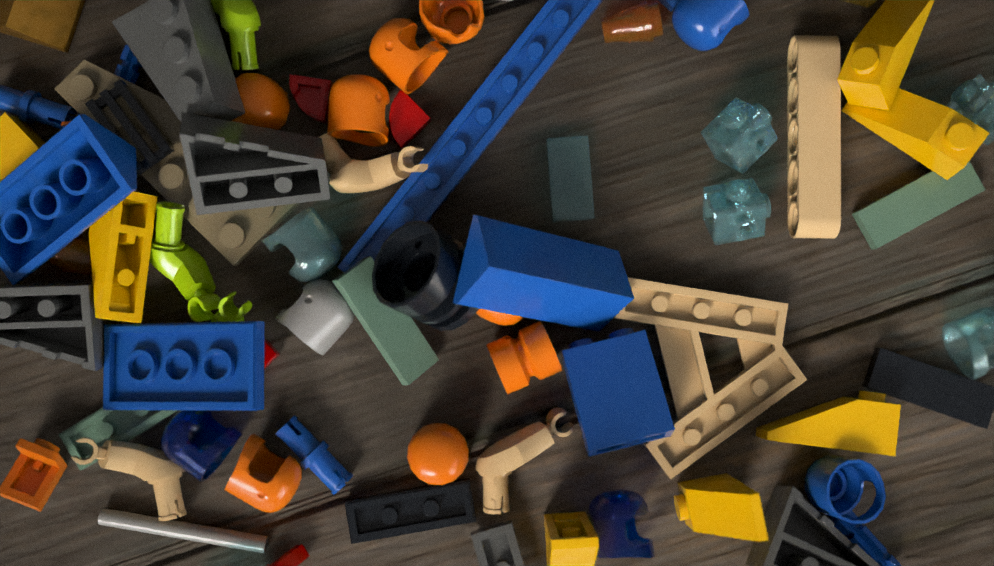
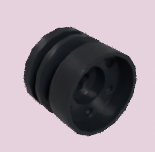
(419, 275)

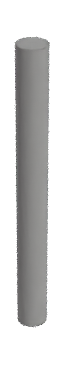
(183, 530)

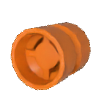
(524, 357)

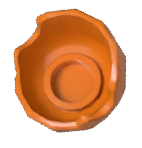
(452, 19)
(263, 101)

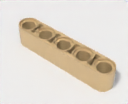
(813, 137)

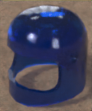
(198, 442)
(614, 523)

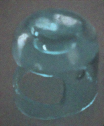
(311, 243)
(971, 342)

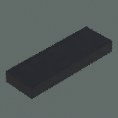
(930, 387)
(410, 511)

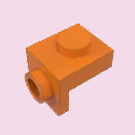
(33, 473)

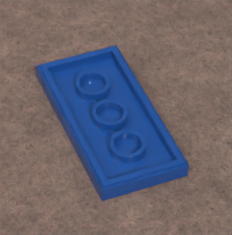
(184, 366)

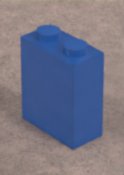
(617, 391)

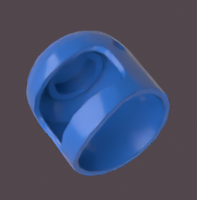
(707, 22)
(839, 499)

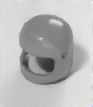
(318, 315)

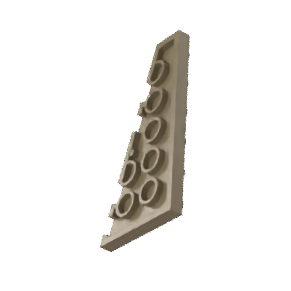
(230, 232)

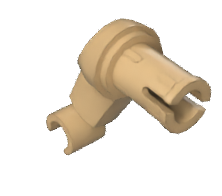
(361, 176)
(512, 452)
(145, 463)

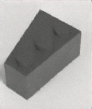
(184, 56)
(250, 165)
(53, 320)
(802, 536)

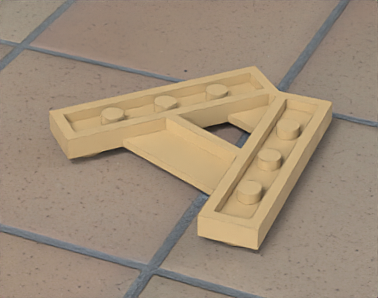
(704, 415)

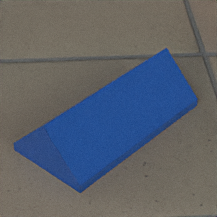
(61, 193)
(541, 276)

